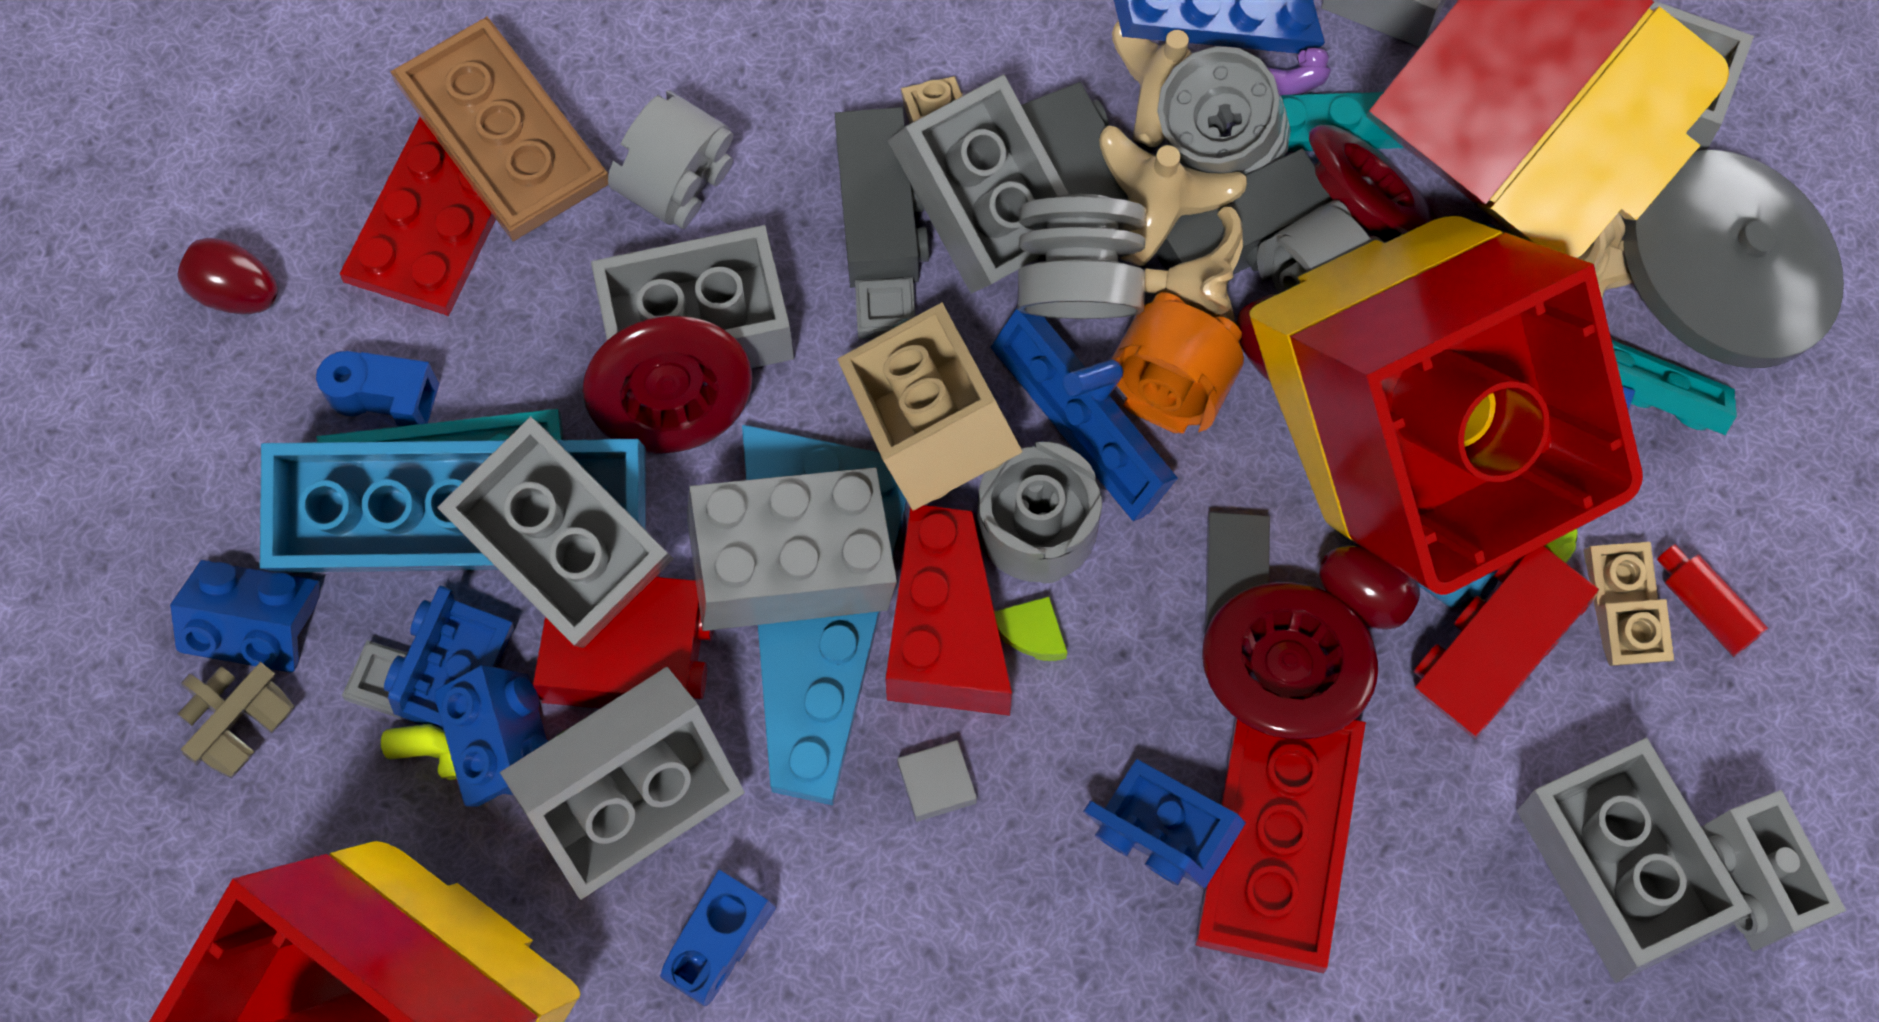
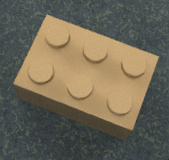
(928, 407)

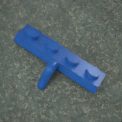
(1244, 24)
(1083, 411)

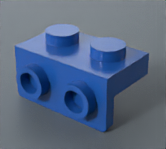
(243, 615)
(446, 645)
(488, 726)
(1167, 822)

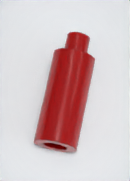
(1711, 600)

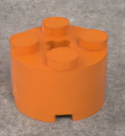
(1178, 364)

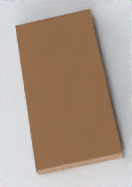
(500, 128)

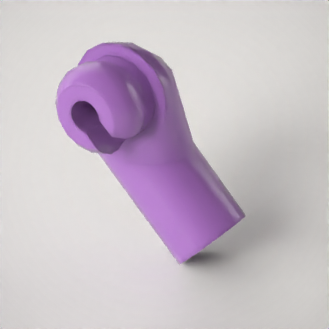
(1309, 75)

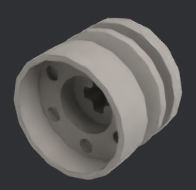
(1220, 89)
(1081, 251)

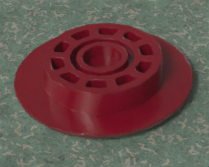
(1367, 183)
(665, 368)
(1286, 668)

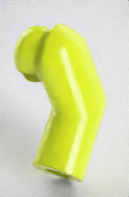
(419, 741)

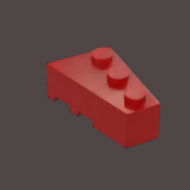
(944, 620)
(1503, 639)

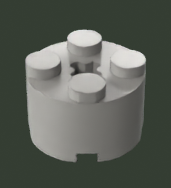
(671, 158)
(1309, 244)
(1031, 543)

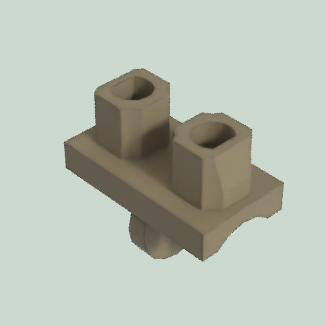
(213, 740)

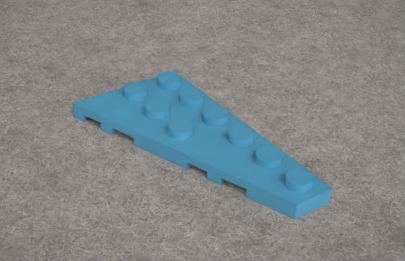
(819, 664)

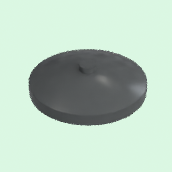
(1736, 262)

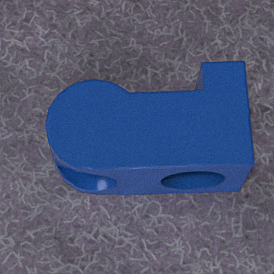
(378, 384)
(715, 938)

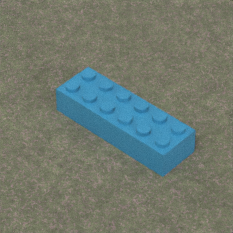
(379, 501)

